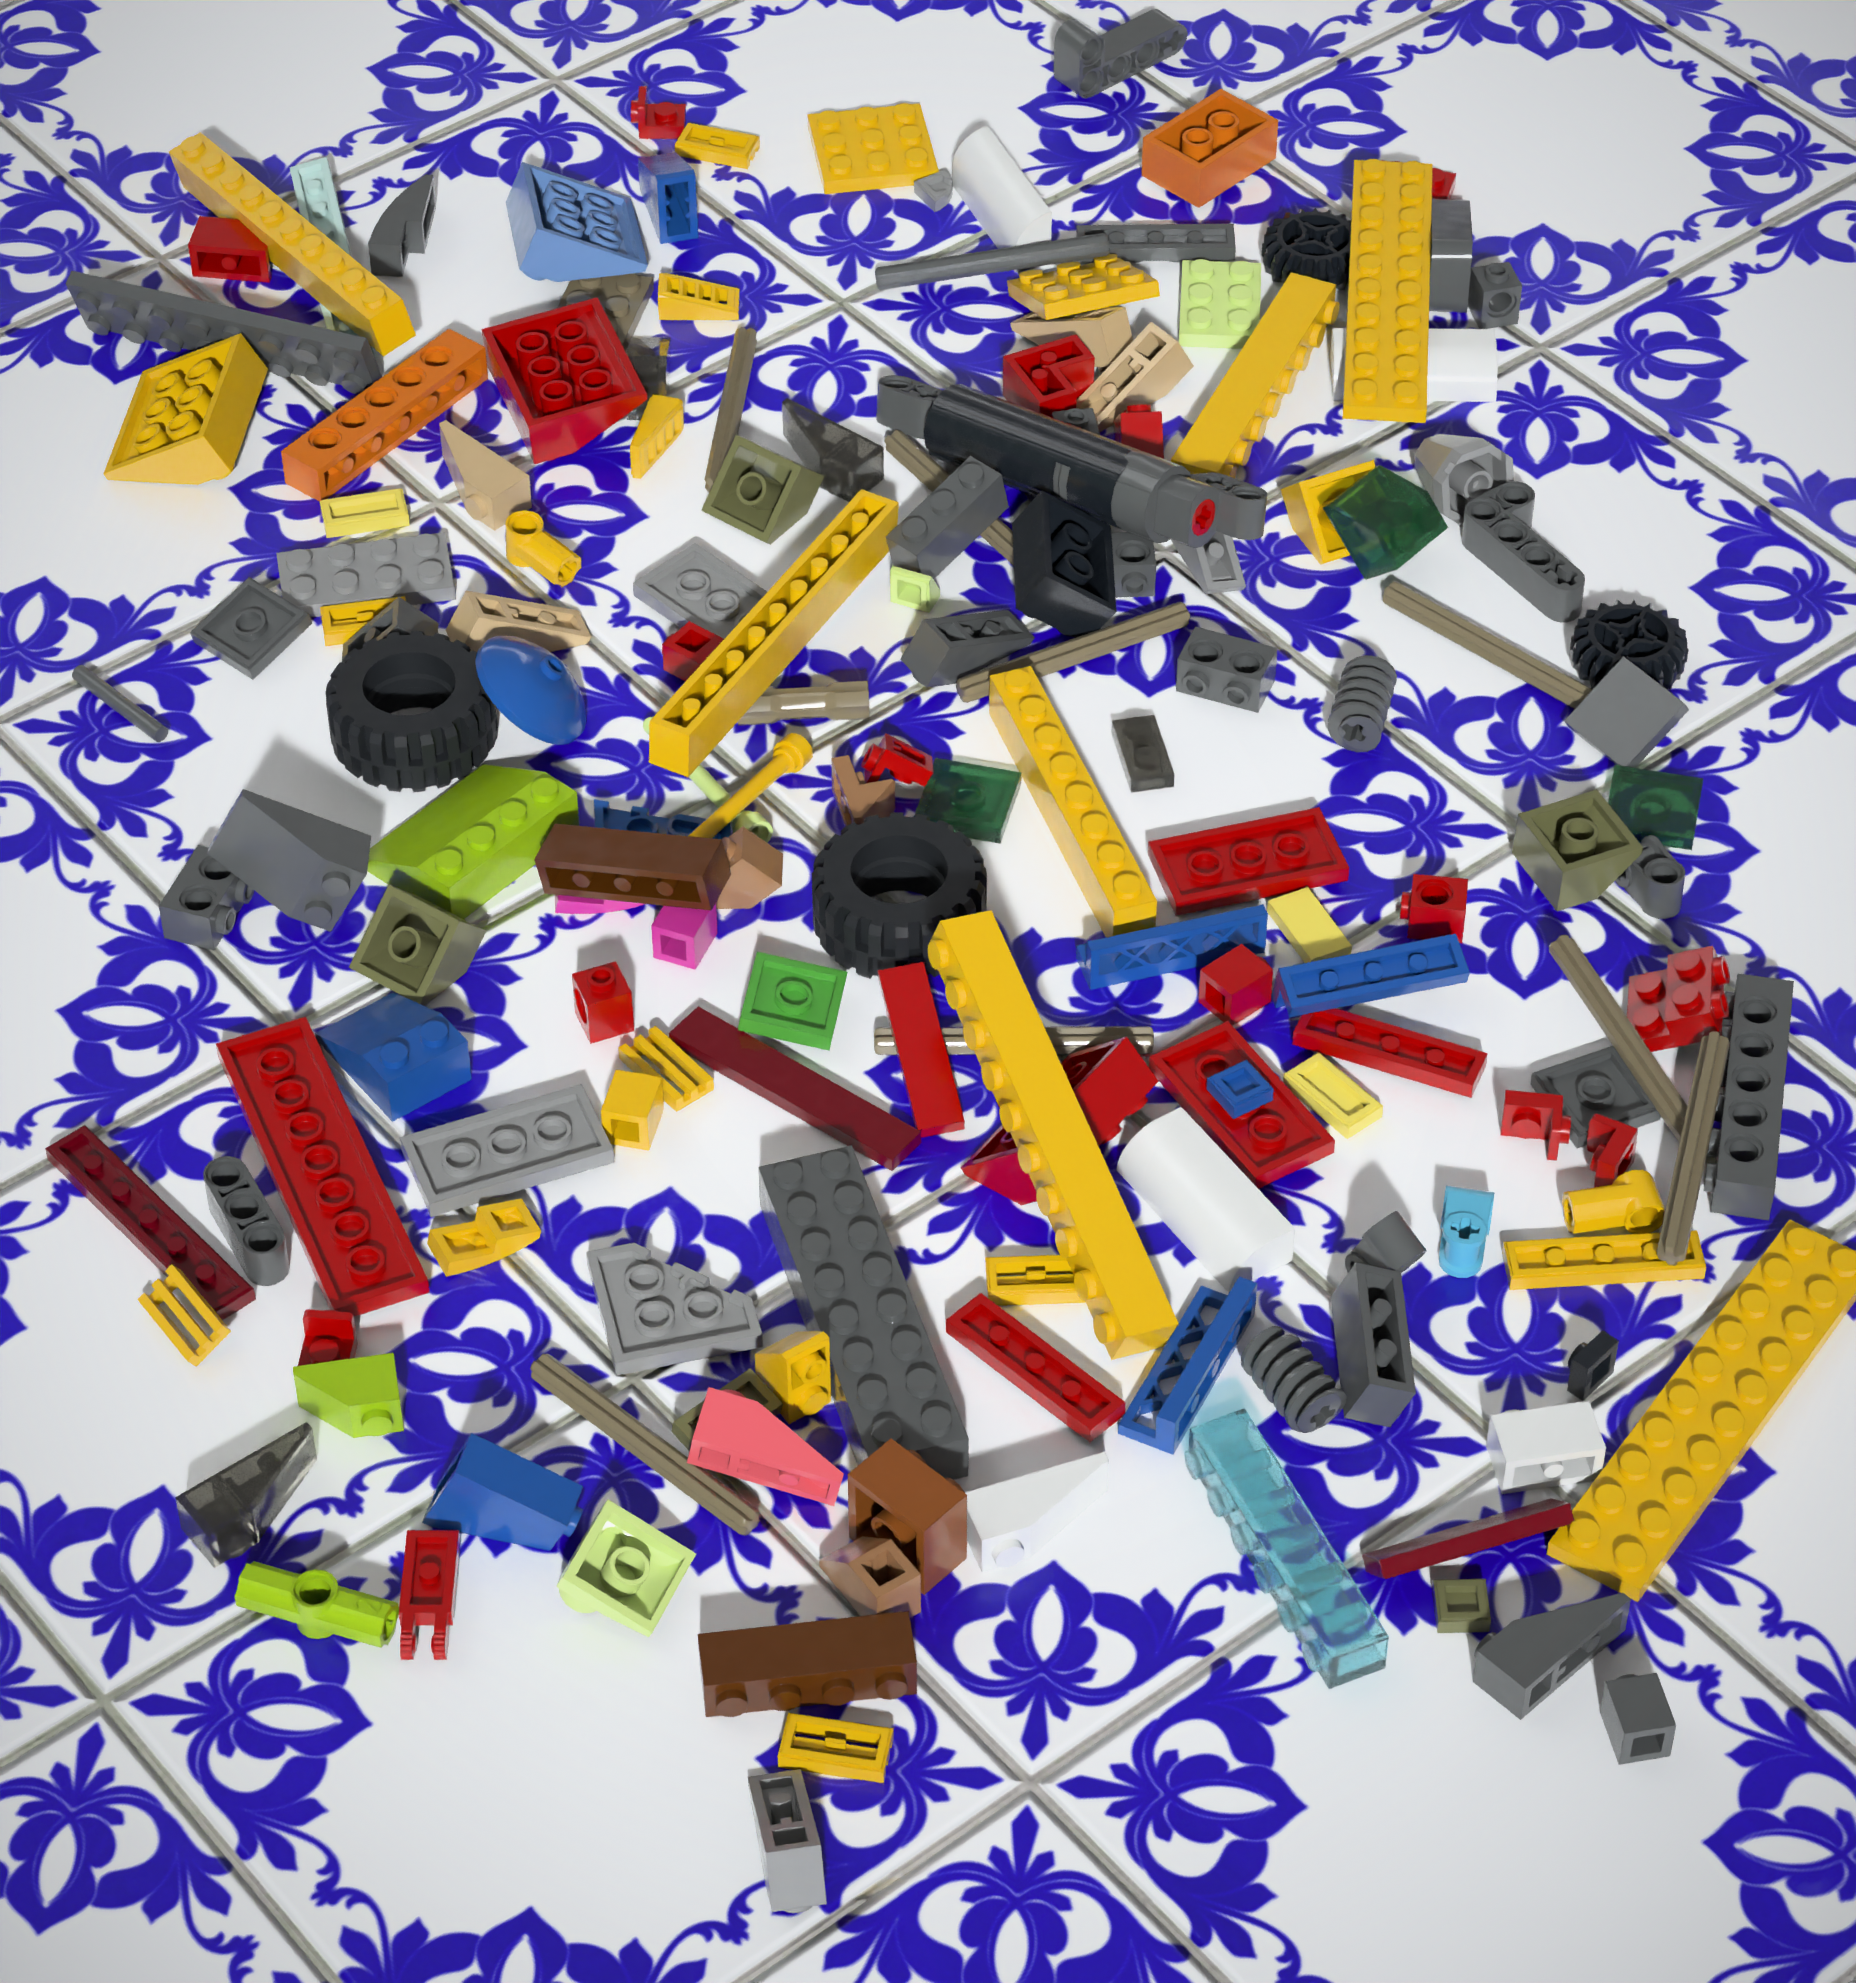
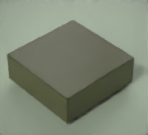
(1461, 1605)

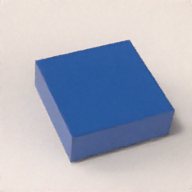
(1240, 1089)

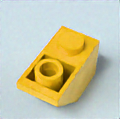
(797, 1372)

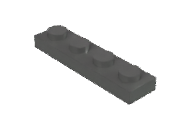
(1166, 241)

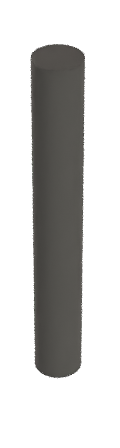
(120, 703)

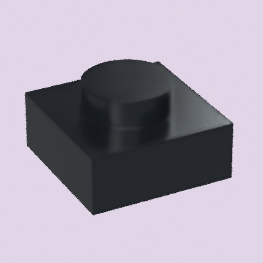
(1591, 1364)

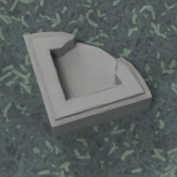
(935, 189)

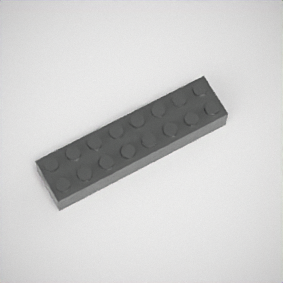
(856, 1293)

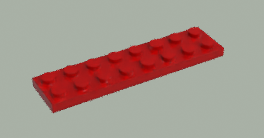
(322, 1169)

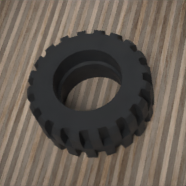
(417, 747)
(888, 857)

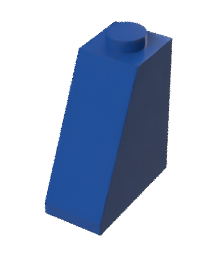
(669, 196)
(503, 1497)

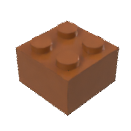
(912, 1505)

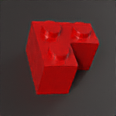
(1048, 375)

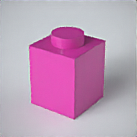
(683, 935)

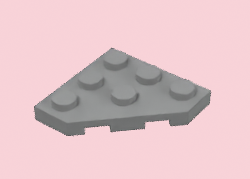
(666, 1312)

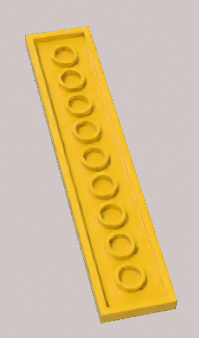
(1388, 292)
(1709, 1412)

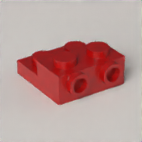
(1680, 1002)

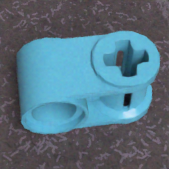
(1464, 1230)

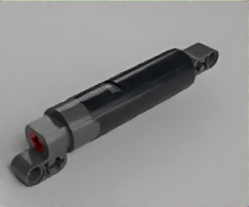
(1073, 464)

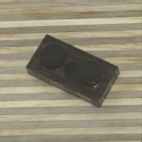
(1142, 753)

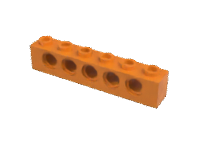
(384, 415)

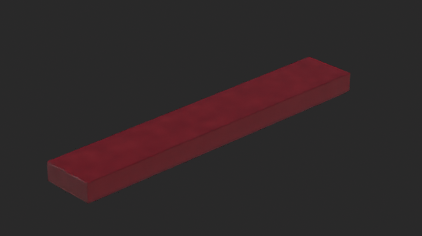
(796, 1088)
(147, 1219)

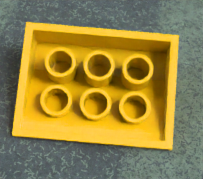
(189, 416)

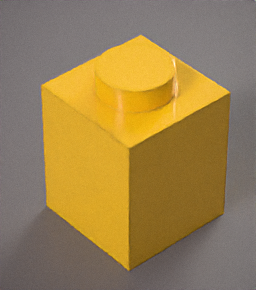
(633, 1109)

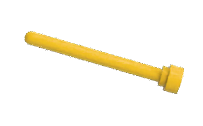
(789, 756)

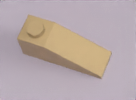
(1102, 331)
(1137, 376)
(485, 481)
(486, 616)

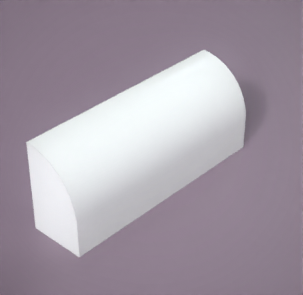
(999, 192)
(1459, 365)
(1206, 1200)

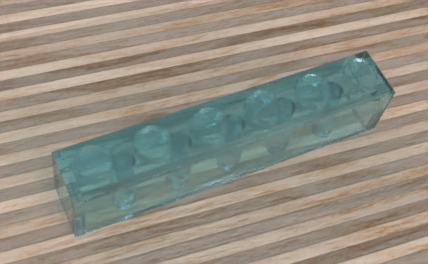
(1286, 1549)

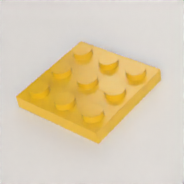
(871, 147)
(1082, 287)

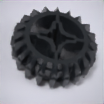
(1310, 246)
(1630, 631)

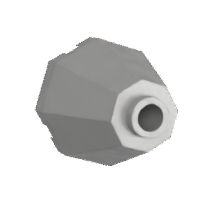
(1460, 470)

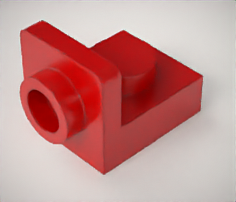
(657, 120)
(901, 759)
(1536, 1117)
(1612, 1147)
(328, 1336)

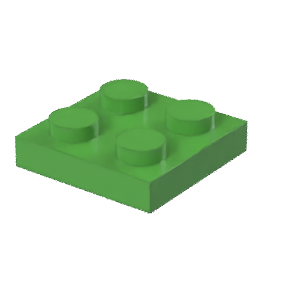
(792, 1001)

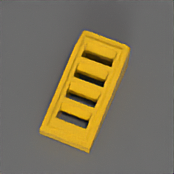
(695, 299)
(656, 432)

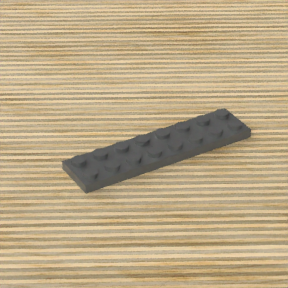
(193, 324)

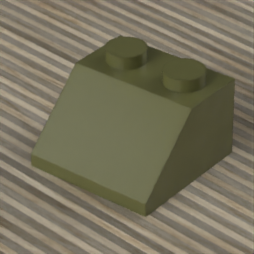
(761, 491)
(1574, 848)
(415, 946)

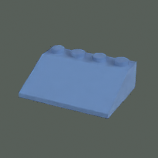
(571, 228)

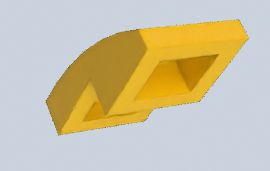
(494, 1234)

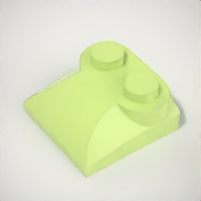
(624, 1570)

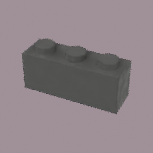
(948, 519)
(1373, 1344)

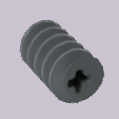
(1362, 703)
(1292, 1380)

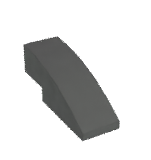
(403, 228)

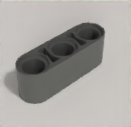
(246, 1221)

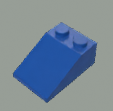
(399, 1053)

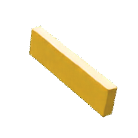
(1596, 1261)

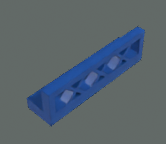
(1171, 947)
(1370, 975)
(1197, 1373)

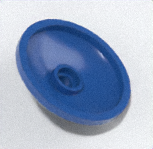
(532, 689)

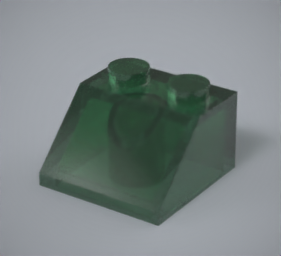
(1384, 521)

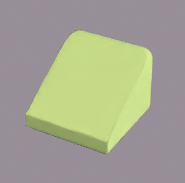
(913, 589)

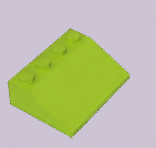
(474, 837)

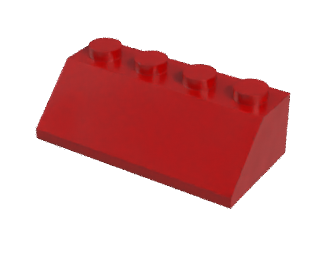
(1109, 1086)

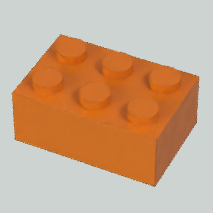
(1209, 148)

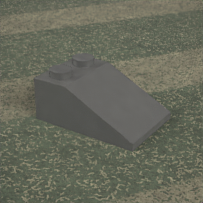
(292, 857)

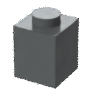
(1637, 1718)

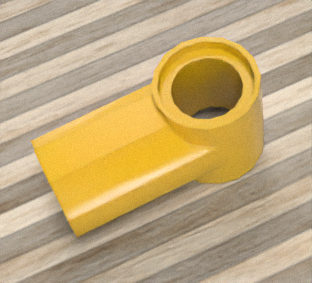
(535, 548)
(1628, 1202)

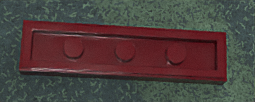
(1468, 1538)

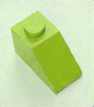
(352, 1394)

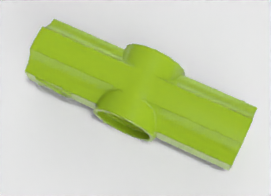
(317, 1604)

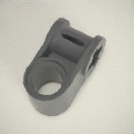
(1655, 880)
(1387, 1245)

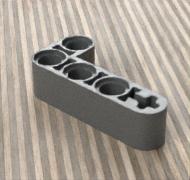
(1096, 62)
(1450, 255)
(1502, 538)

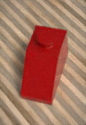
(227, 251)

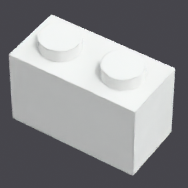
(1545, 1446)

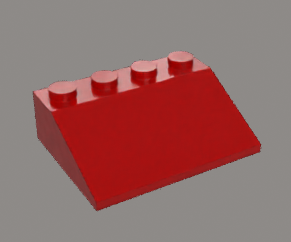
(562, 377)

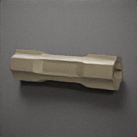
(835, 701)

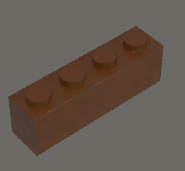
(633, 866)
(807, 1664)

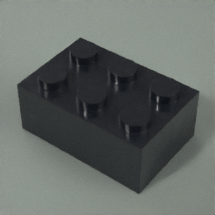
(1063, 566)

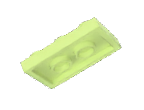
(1219, 303)

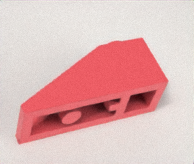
(754, 1445)

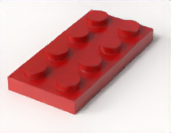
(1247, 861)
(1260, 1143)

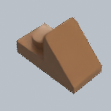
(859, 799)

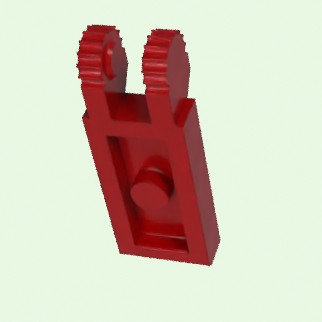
(428, 1589)

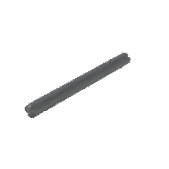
(992, 261)

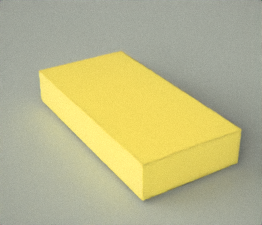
(364, 513)
(1308, 926)
(1333, 1095)

